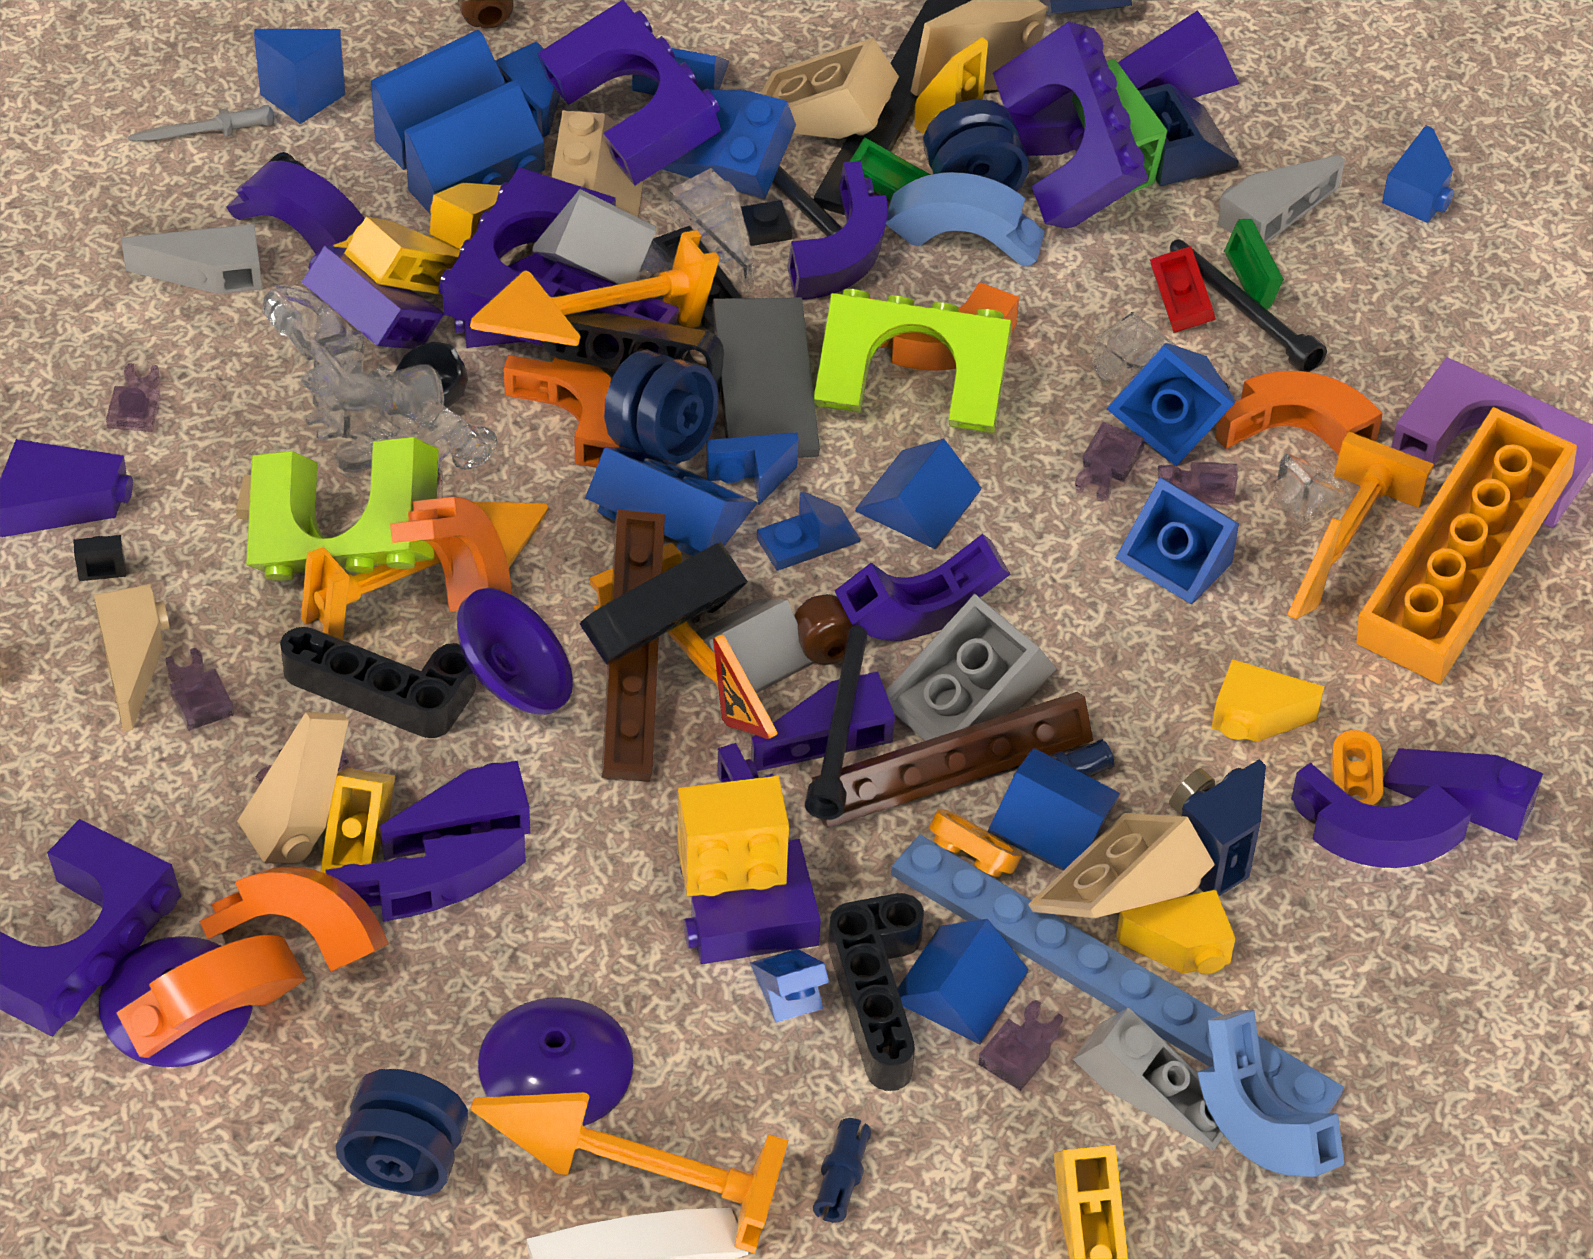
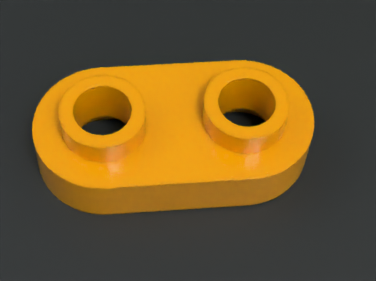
(1358, 777)
(959, 834)

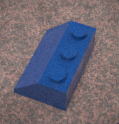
(430, 88)
(474, 144)
(694, 508)

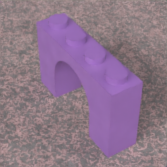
(1461, 400)

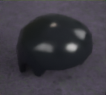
(447, 363)

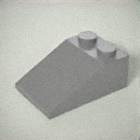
(969, 674)

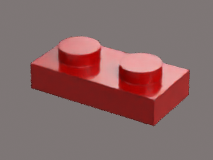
(1182, 289)

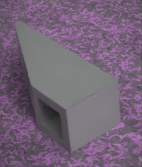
(204, 259)
(1148, 1074)

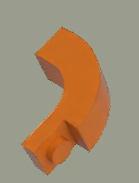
(928, 353)
(571, 386)
(1299, 401)
(464, 543)
(321, 903)
(223, 979)

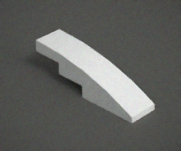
(657, 1235)

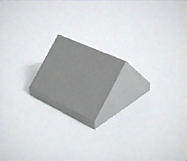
(597, 239)
(763, 641)

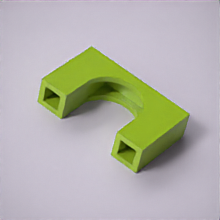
(861, 325)
(284, 515)

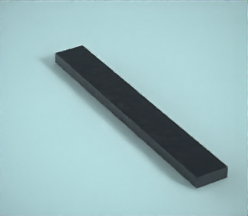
(896, 110)

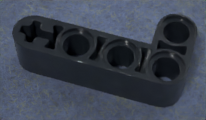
(632, 337)
(664, 602)
(382, 688)
(877, 995)

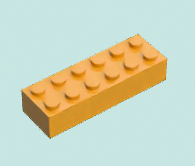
(1466, 545)

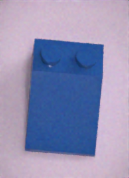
(749, 143)

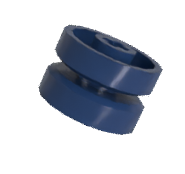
(977, 140)
(661, 406)
(402, 1132)

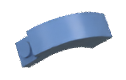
(965, 204)
(1254, 1115)

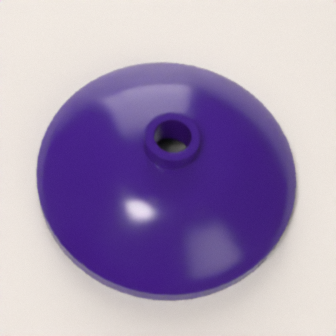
(513, 652)
(132, 980)
(591, 1060)

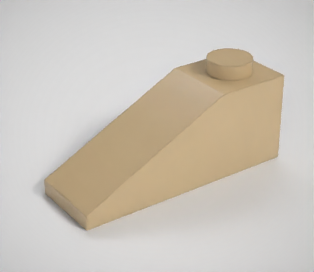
(132, 644)
(297, 791)

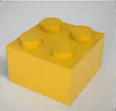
(732, 836)

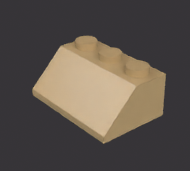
(586, 161)

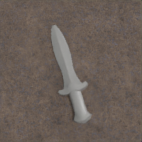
(223, 121)

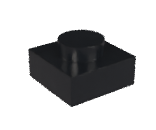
(766, 223)
(99, 557)

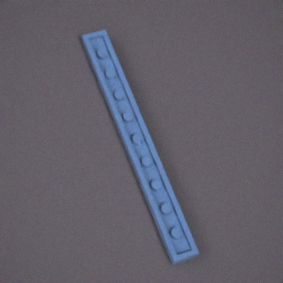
(1097, 968)

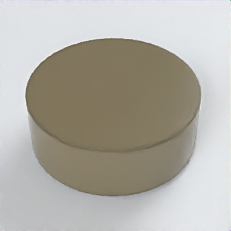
(1196, 781)

